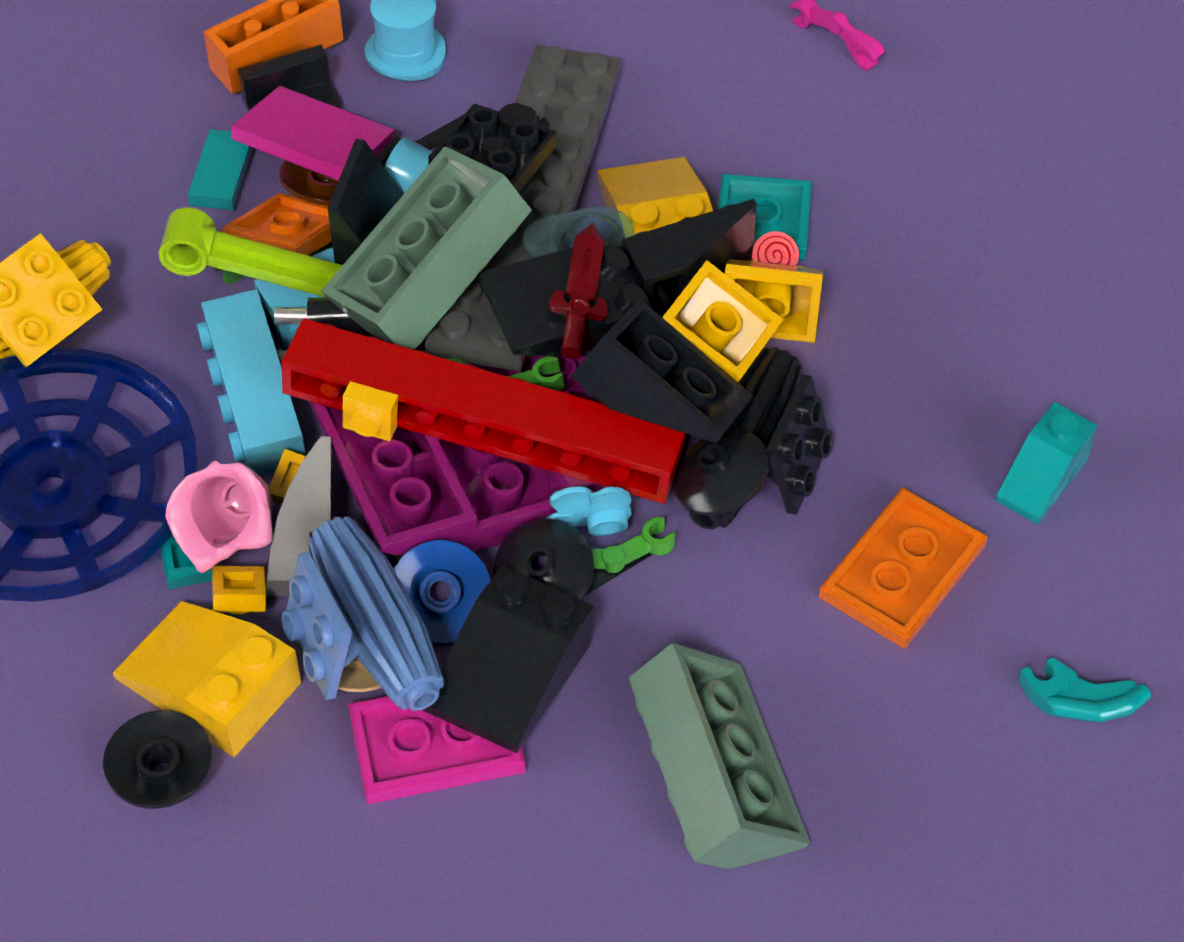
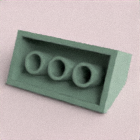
(427, 249)
(716, 759)

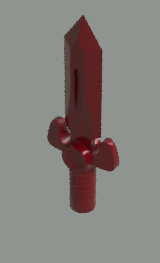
(581, 289)

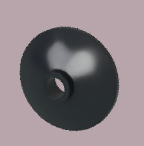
(721, 474)
(568, 554)
(156, 740)

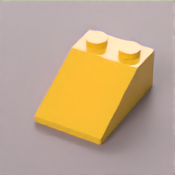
(654, 192)
(214, 671)

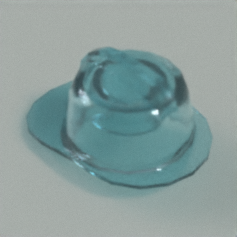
(559, 231)

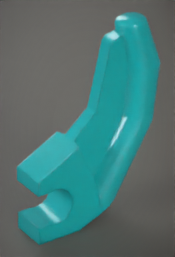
(1077, 699)

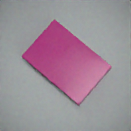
(307, 131)
(419, 753)

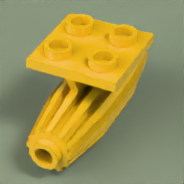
(47, 295)

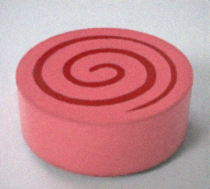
(776, 249)

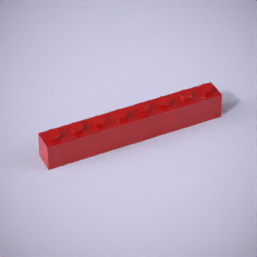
(487, 410)

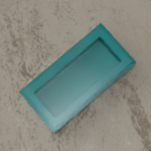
(219, 171)

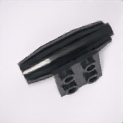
(788, 422)

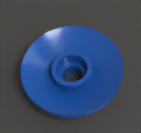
(447, 563)

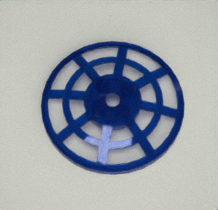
(84, 471)

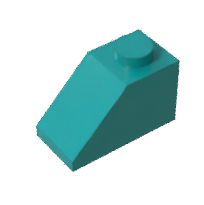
(1047, 463)

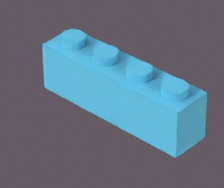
(251, 379)

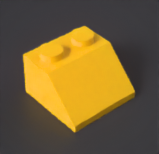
(787, 291)
(722, 320)

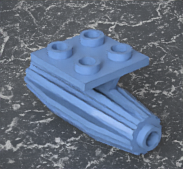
(355, 607)

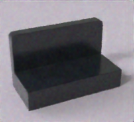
(299, 71)

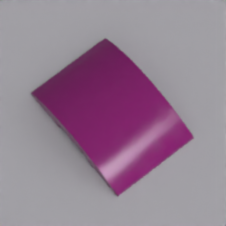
(442, 490)

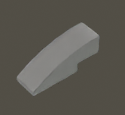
(302, 511)

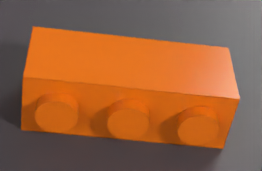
(268, 33)

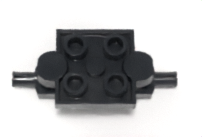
(505, 140)

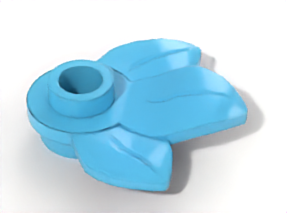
(602, 510)

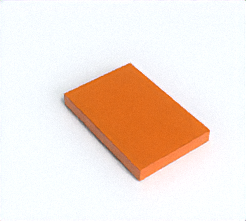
(903, 567)

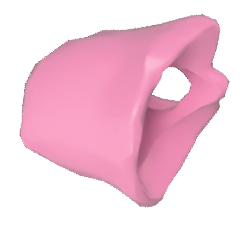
(220, 513)

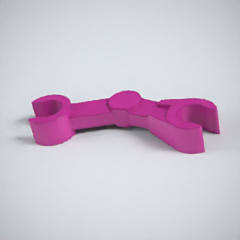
(860, 45)

